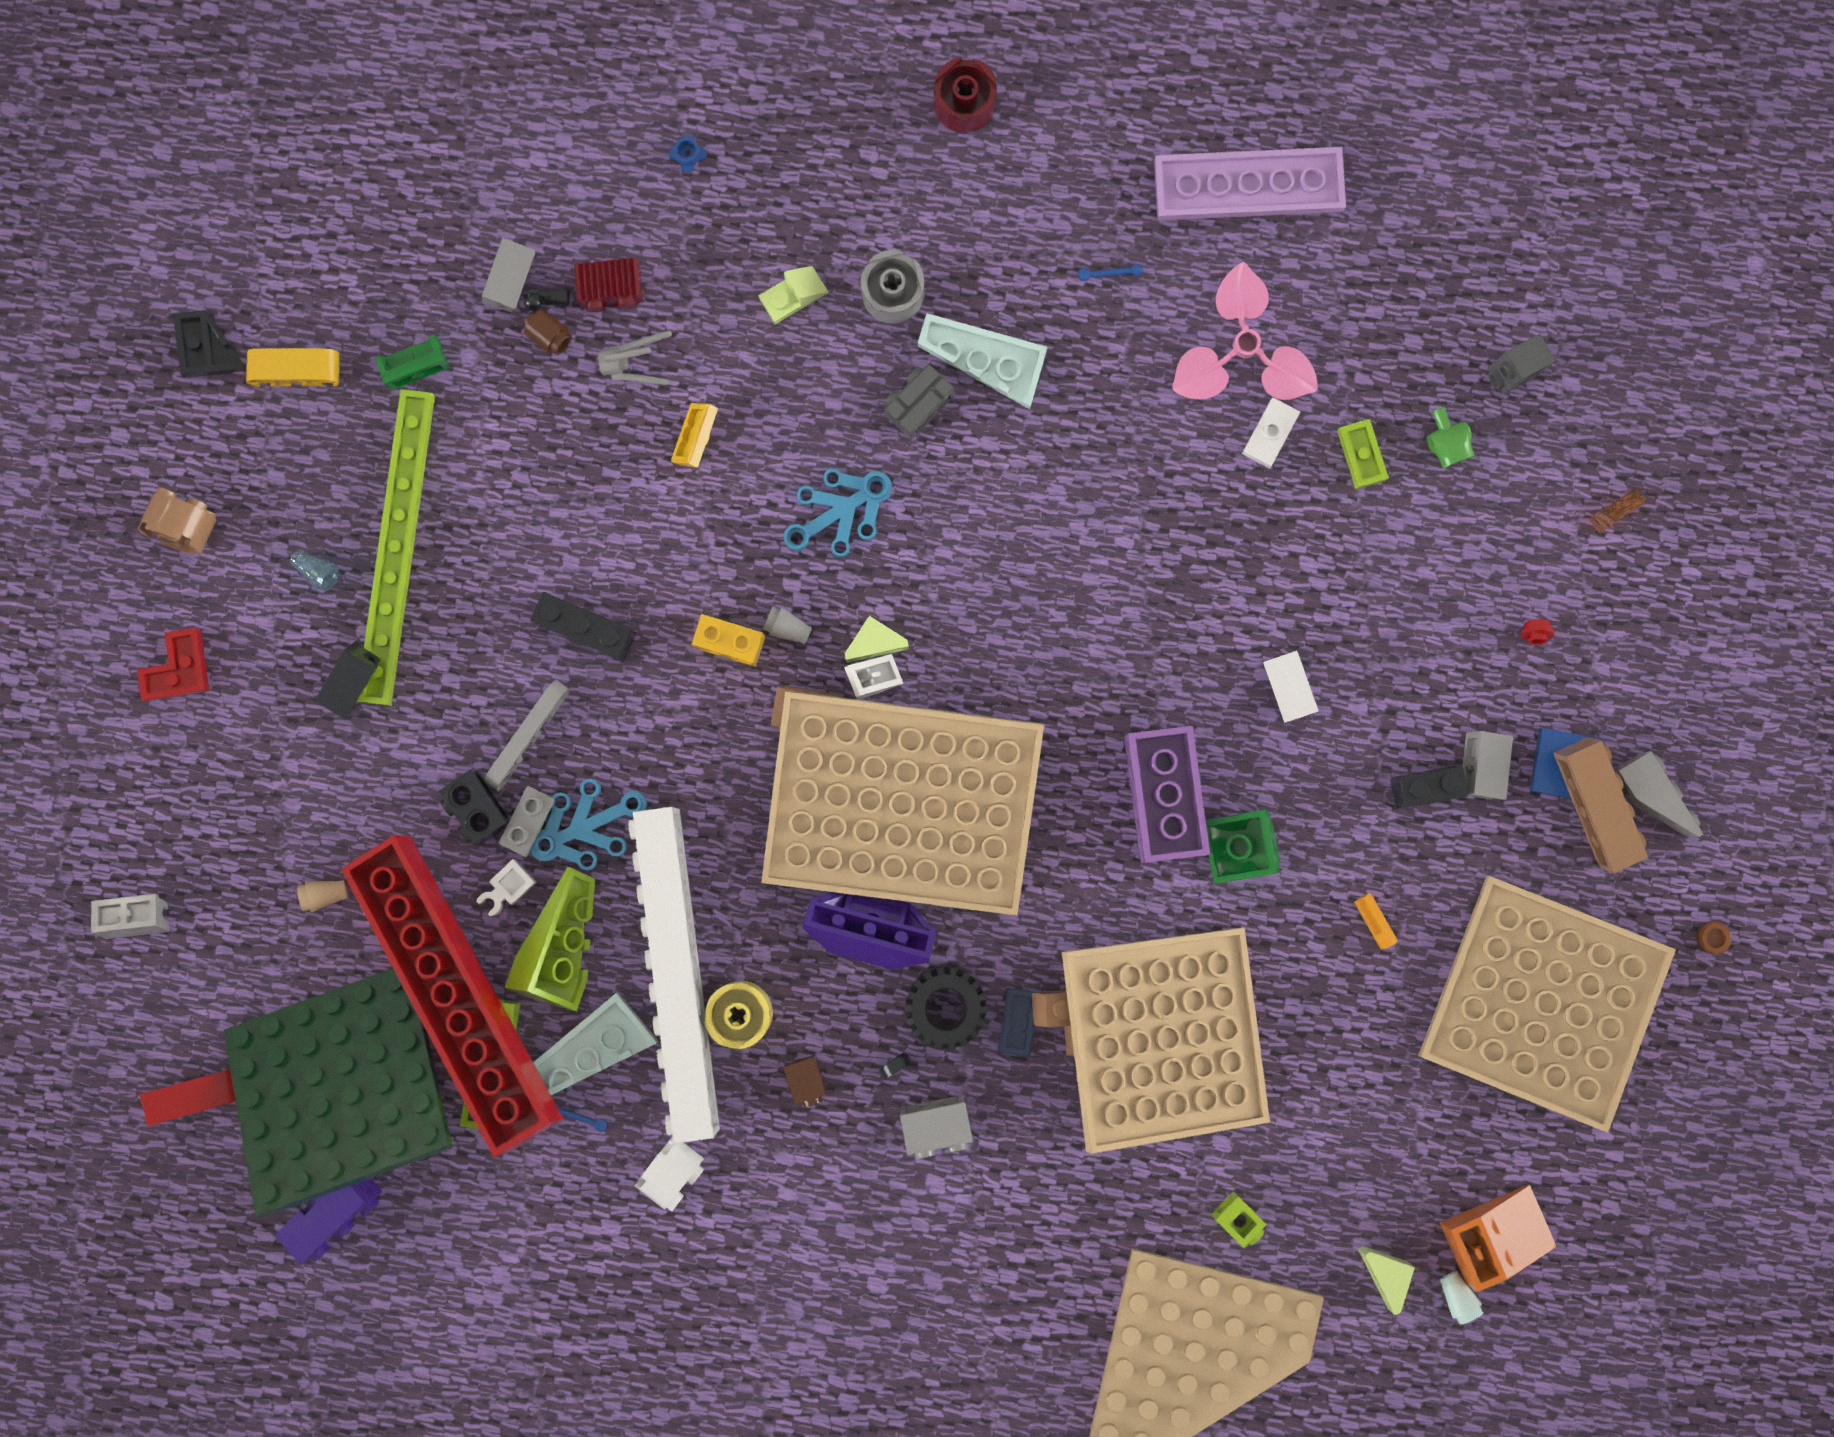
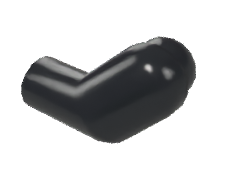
(537, 297)

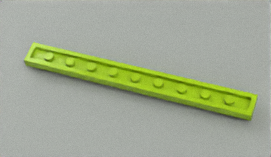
(397, 541)

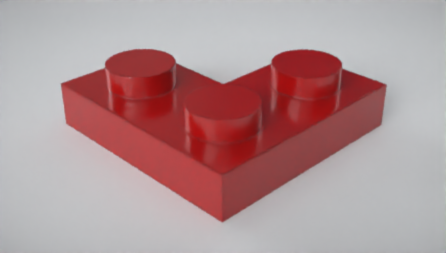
(184, 673)

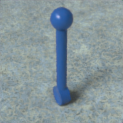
(1084, 274)
(600, 1124)

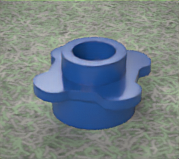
(683, 145)

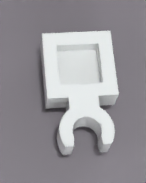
(509, 885)

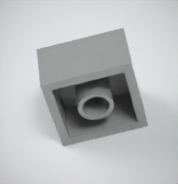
(936, 1126)

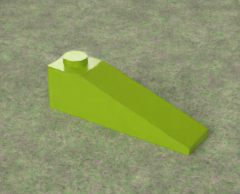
(551, 955)

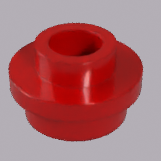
(1537, 631)

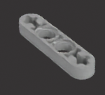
(526, 735)

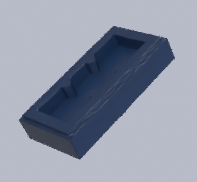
(1017, 1023)

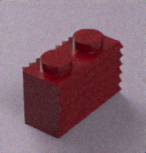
(609, 284)

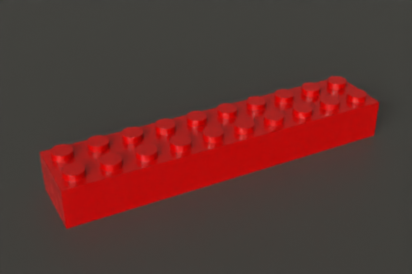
(451, 994)

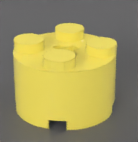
(720, 1011)

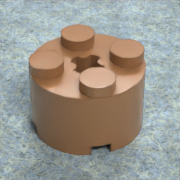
(177, 522)

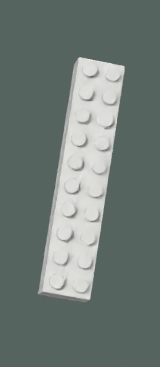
(675, 975)

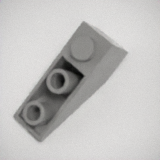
(1652, 792)

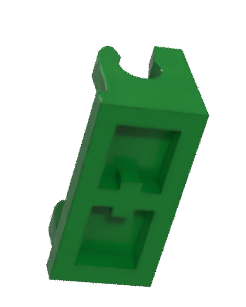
(412, 363)

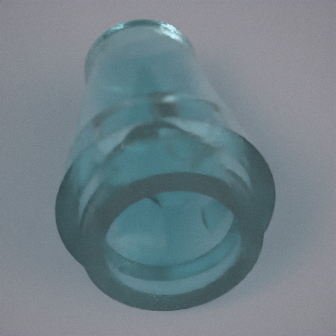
(317, 571)

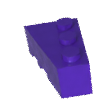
(327, 1217)

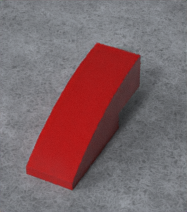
(188, 1097)

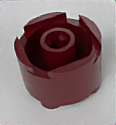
(978, 91)

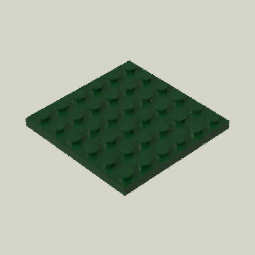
(334, 1092)

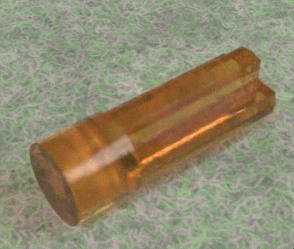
(1616, 511)

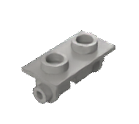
(526, 821)

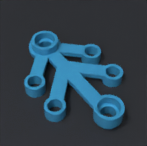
(842, 508)
(582, 827)

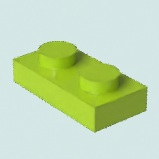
(1362, 454)

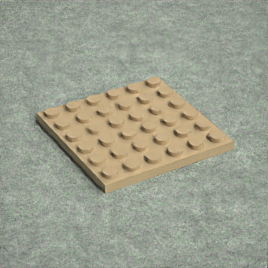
(1547, 1003)
(1165, 1039)

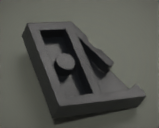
(202, 346)

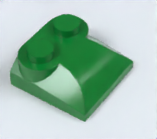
(1242, 846)

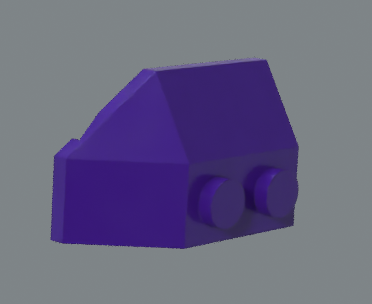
(870, 929)

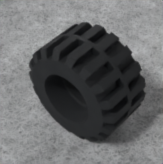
(940, 1036)

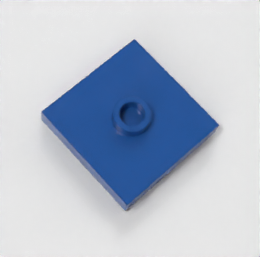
(1546, 773)

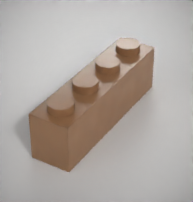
(1601, 804)

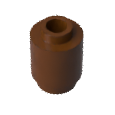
(547, 332)

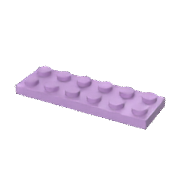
(1249, 183)

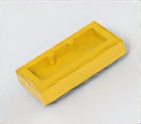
(694, 435)

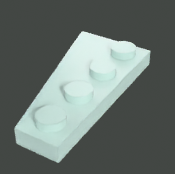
(990, 357)
(596, 1043)

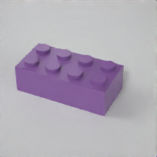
(1166, 794)

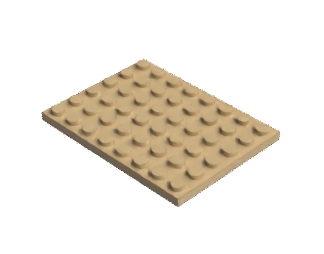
(902, 802)

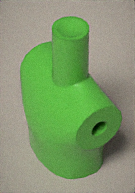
(1450, 441)

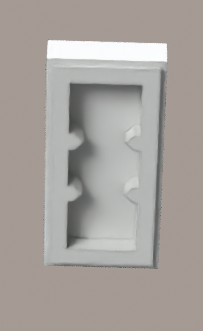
(1271, 432)

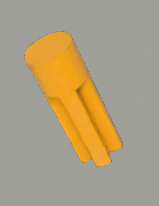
(1375, 921)

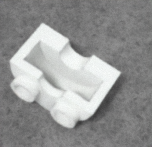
(669, 1173)

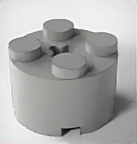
(905, 274)

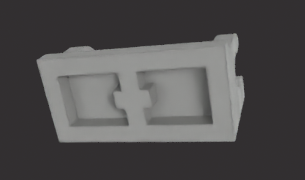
(508, 275)
(1487, 764)
(128, 916)

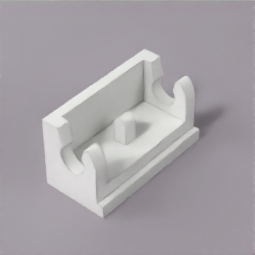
(1290, 686)

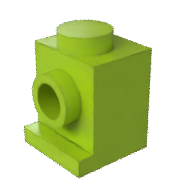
(1229, 1210)

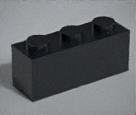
(583, 626)

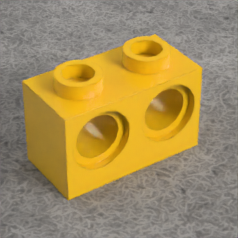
(728, 640)

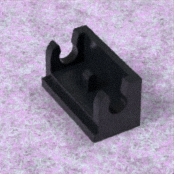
(348, 680)

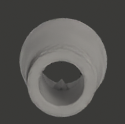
(785, 625)

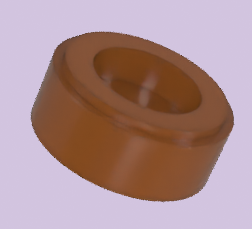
(1713, 938)

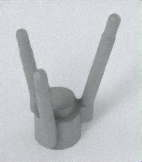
(615, 359)

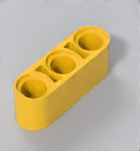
(292, 365)

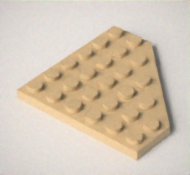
(1197, 1346)

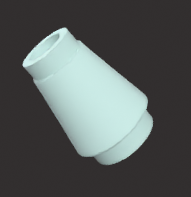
(1460, 1298)

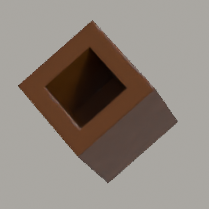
(805, 1081)

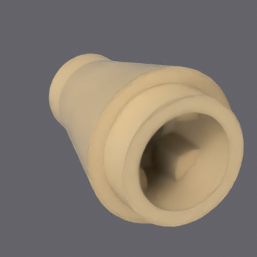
(319, 894)

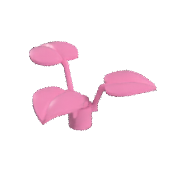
(1202, 375)

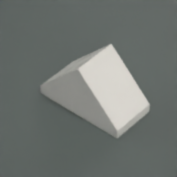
(873, 676)

